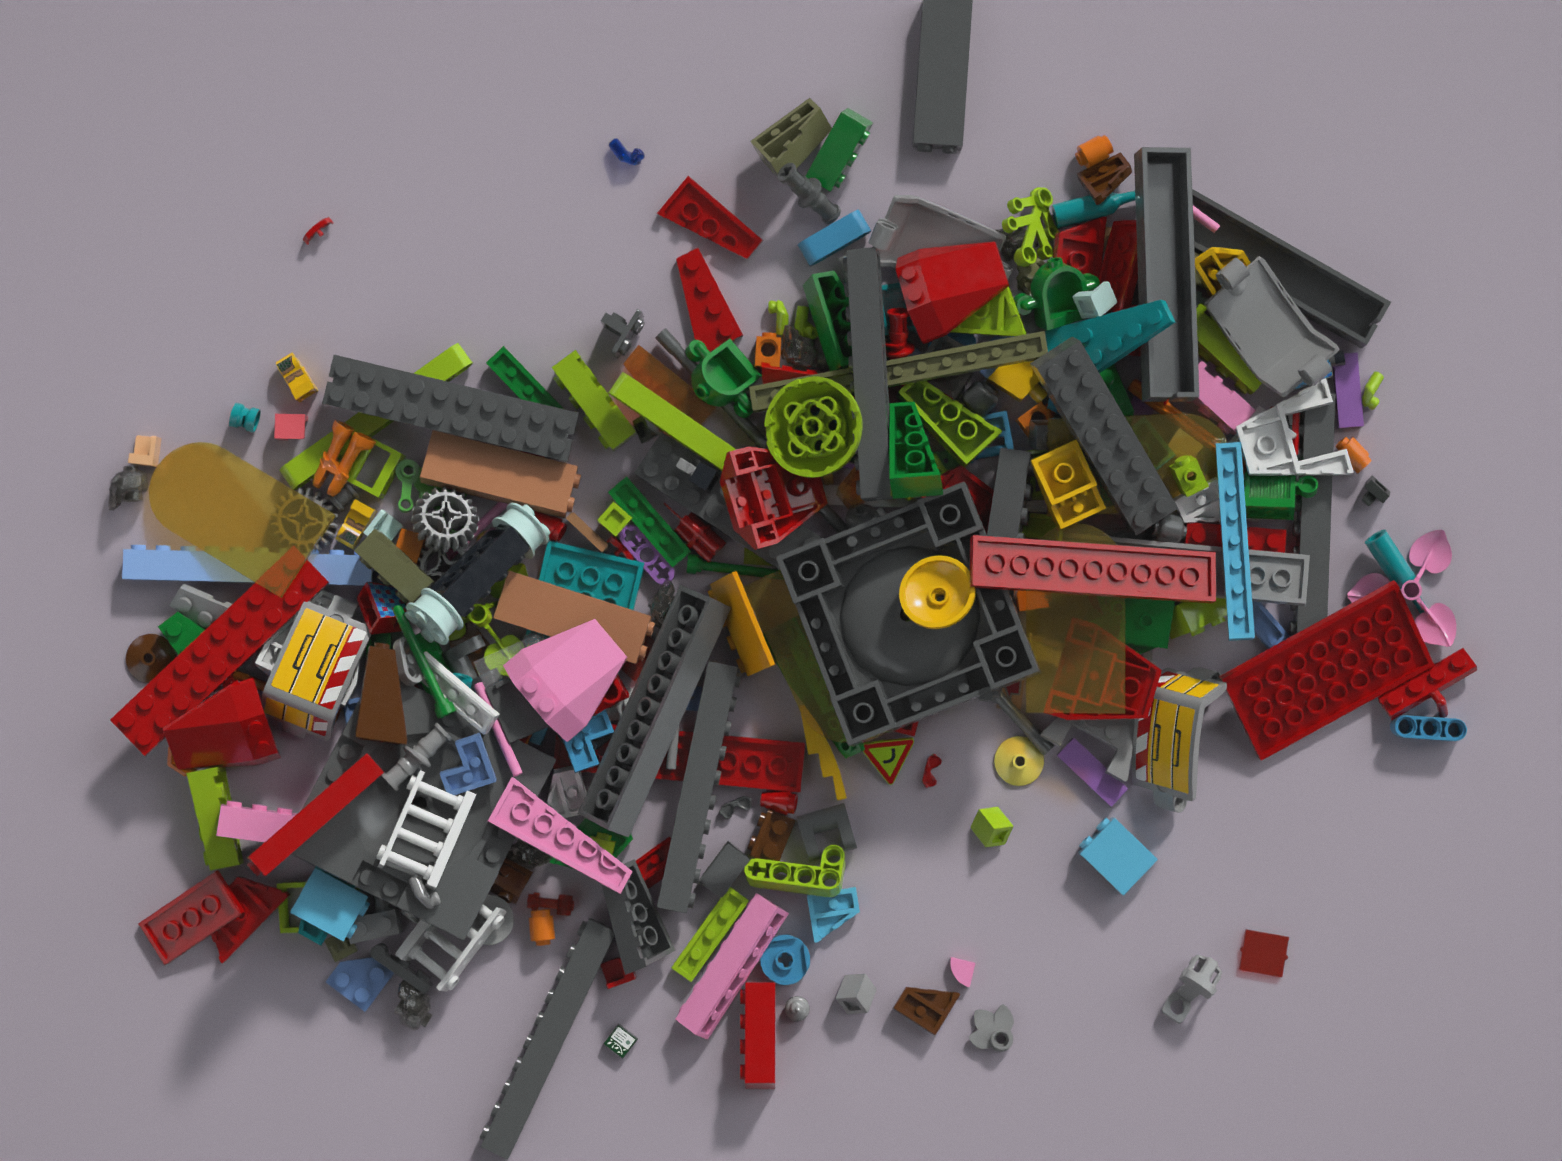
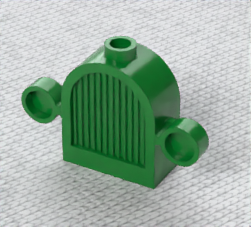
(1053, 294)
(722, 376)
(1275, 495)

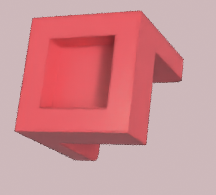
(290, 426)

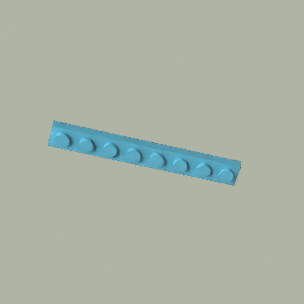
(1234, 541)

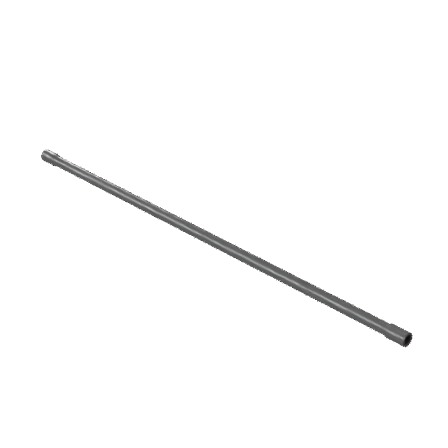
(674, 348)

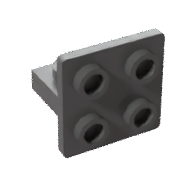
(618, 326)

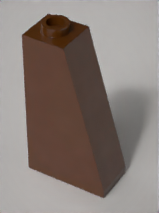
(381, 704)

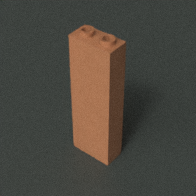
(499, 474)
(556, 609)

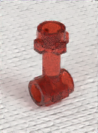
(563, 904)

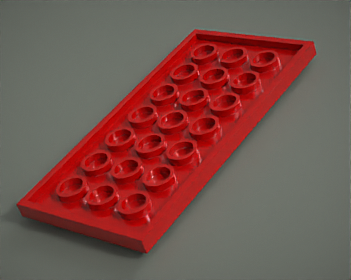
(1327, 670)

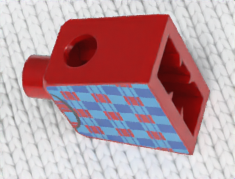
(377, 607)

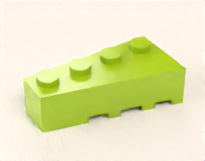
(1217, 349)
(594, 401)
(950, 423)
(209, 791)

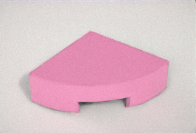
(962, 970)

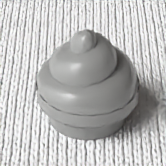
(797, 1008)

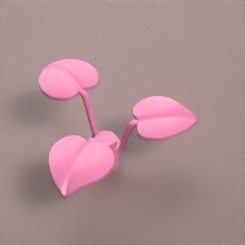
(1435, 555)

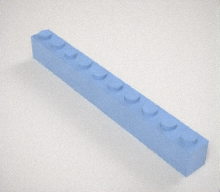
(199, 566)

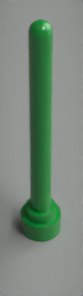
(697, 564)
(442, 705)

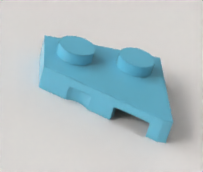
(831, 912)

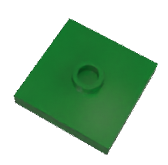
(1148, 622)

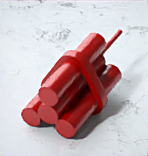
(698, 535)

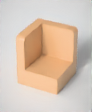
(146, 451)

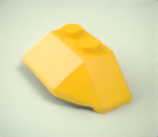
(1212, 262)

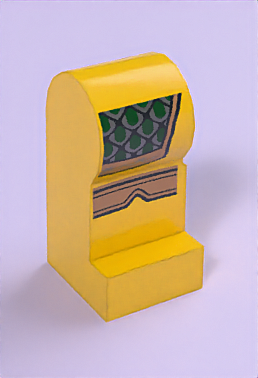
(296, 377)
(355, 524)

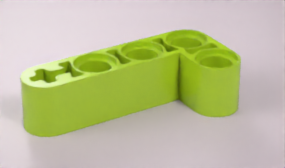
(796, 871)

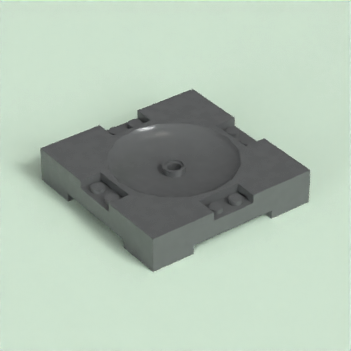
(872, 660)
(354, 835)

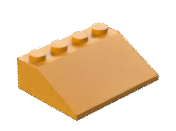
(742, 625)

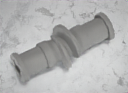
(415, 757)

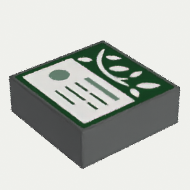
(620, 1041)

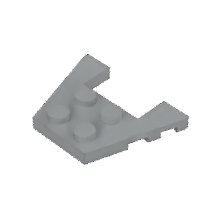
(1113, 732)

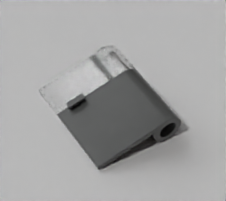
(516, 713)

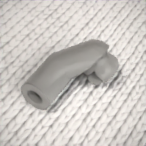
(421, 893)

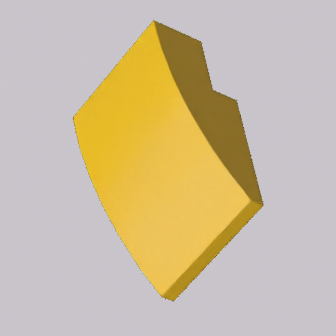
(1067, 484)

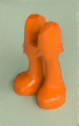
(330, 463)

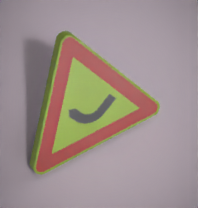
(888, 756)

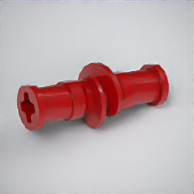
(898, 335)

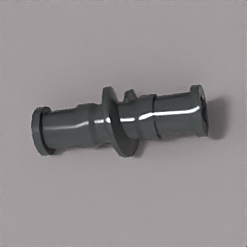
(809, 193)

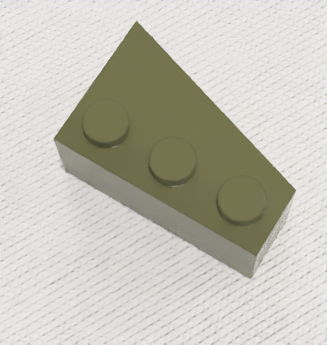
(792, 136)
(393, 566)

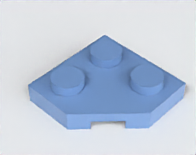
(360, 980)

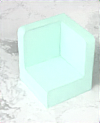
(1095, 302)
(386, 524)

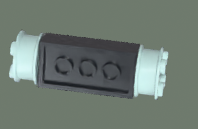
(476, 571)

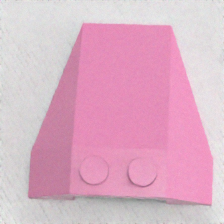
(567, 675)

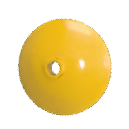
(935, 578)

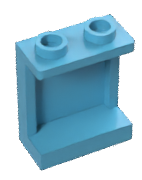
(1117, 854)
(330, 905)

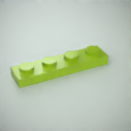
(710, 934)

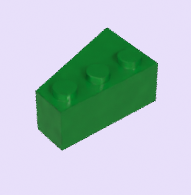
(180, 631)

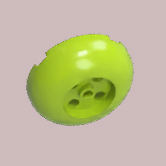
(793, 408)

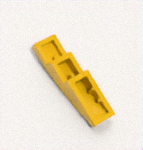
(829, 767)

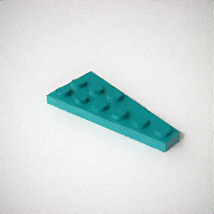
(1116, 333)

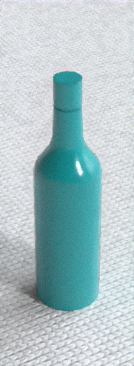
(1085, 209)
(1391, 560)

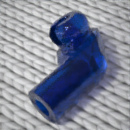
(633, 158)

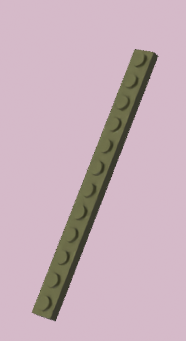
(929, 365)

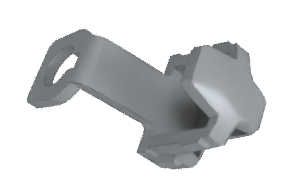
(1195, 984)

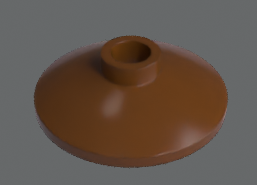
(152, 644)

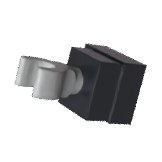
(701, 476)

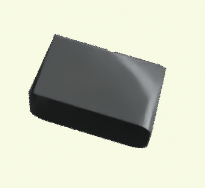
(724, 869)

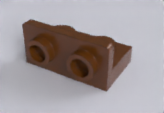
(772, 837)
(511, 881)

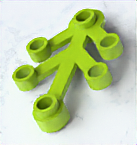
(1040, 200)

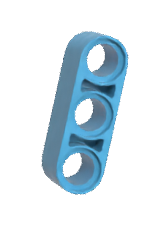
(834, 237)
(1439, 732)

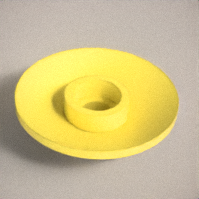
(1006, 756)

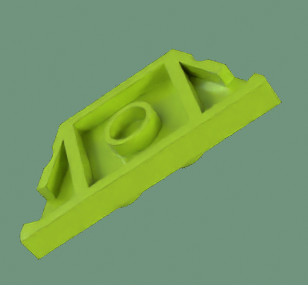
(995, 318)

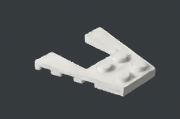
(1269, 445)

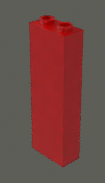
(314, 816)

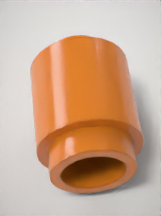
(1094, 151)
(1357, 454)
(541, 927)

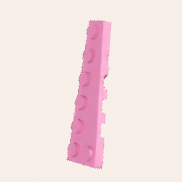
(541, 826)

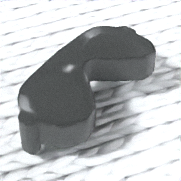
(727, 809)

